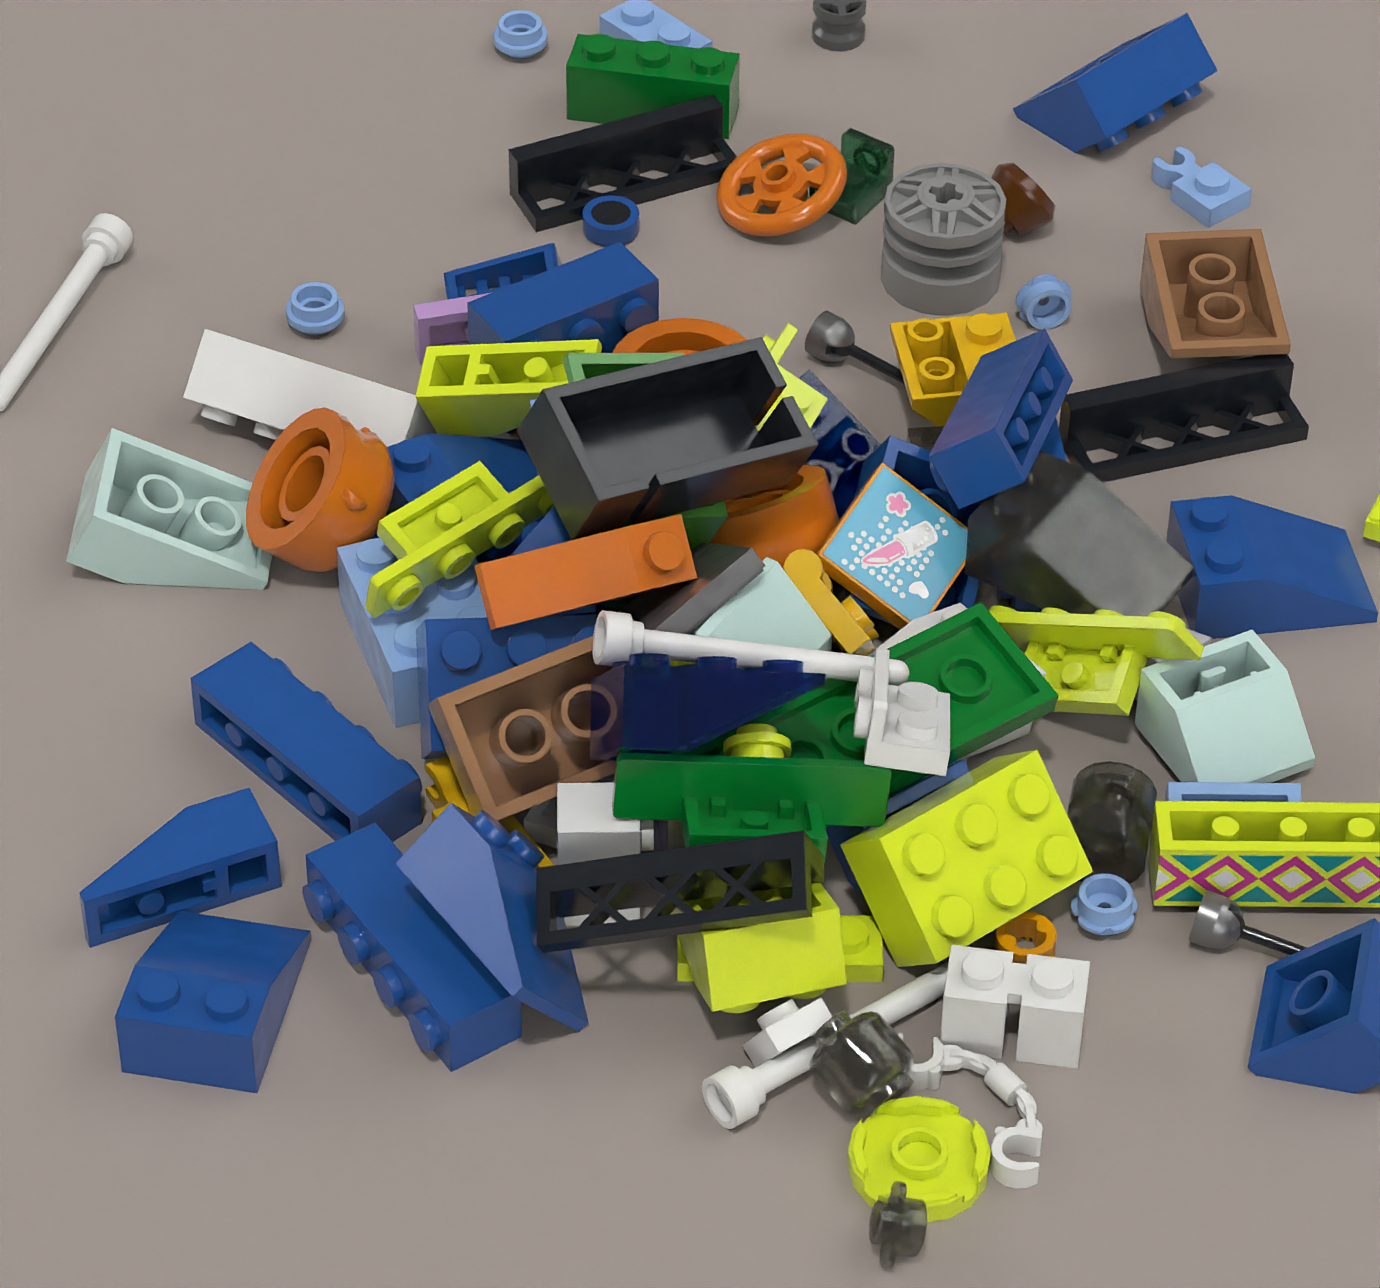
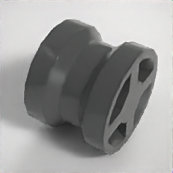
(839, 24)

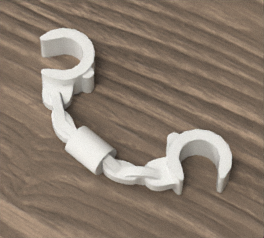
(1022, 1139)

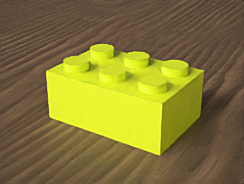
(966, 858)

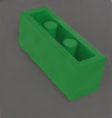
(629, 77)

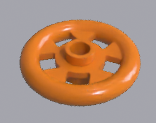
(781, 185)

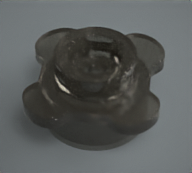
(898, 1225)

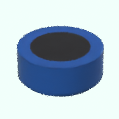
(610, 220)

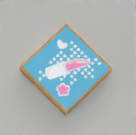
(895, 549)

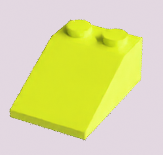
(767, 960)

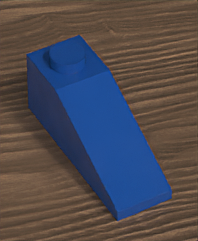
(190, 864)

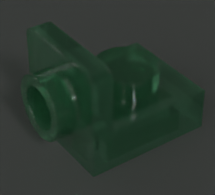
(868, 175)

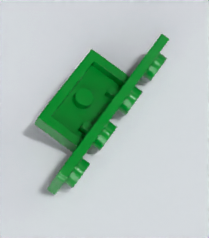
(749, 795)

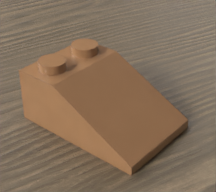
(1212, 294)

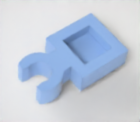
(1204, 192)

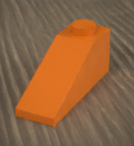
(586, 572)

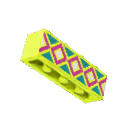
(1266, 853)

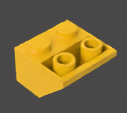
(942, 355)

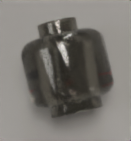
(861, 1062)

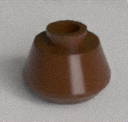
(1026, 202)

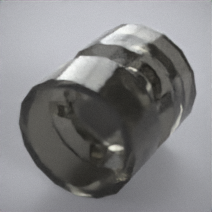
(1113, 817)

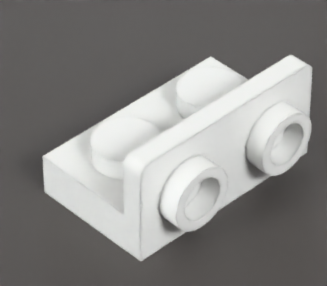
(903, 723)

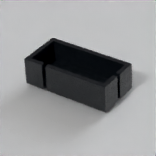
(665, 437)

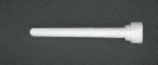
(103, 244)
(619, 636)
(737, 1093)

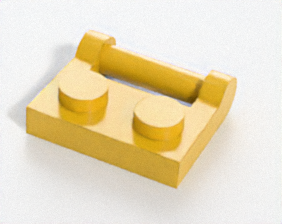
(846, 621)

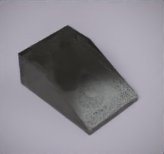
(1072, 546)

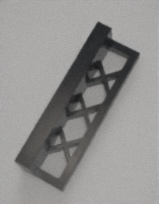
(616, 157)
(1174, 409)
(668, 880)

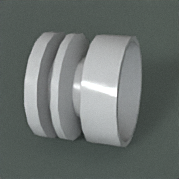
(942, 239)

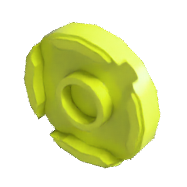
(926, 1147)

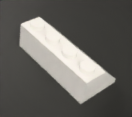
(278, 388)

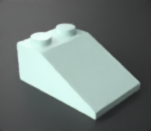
(164, 520)

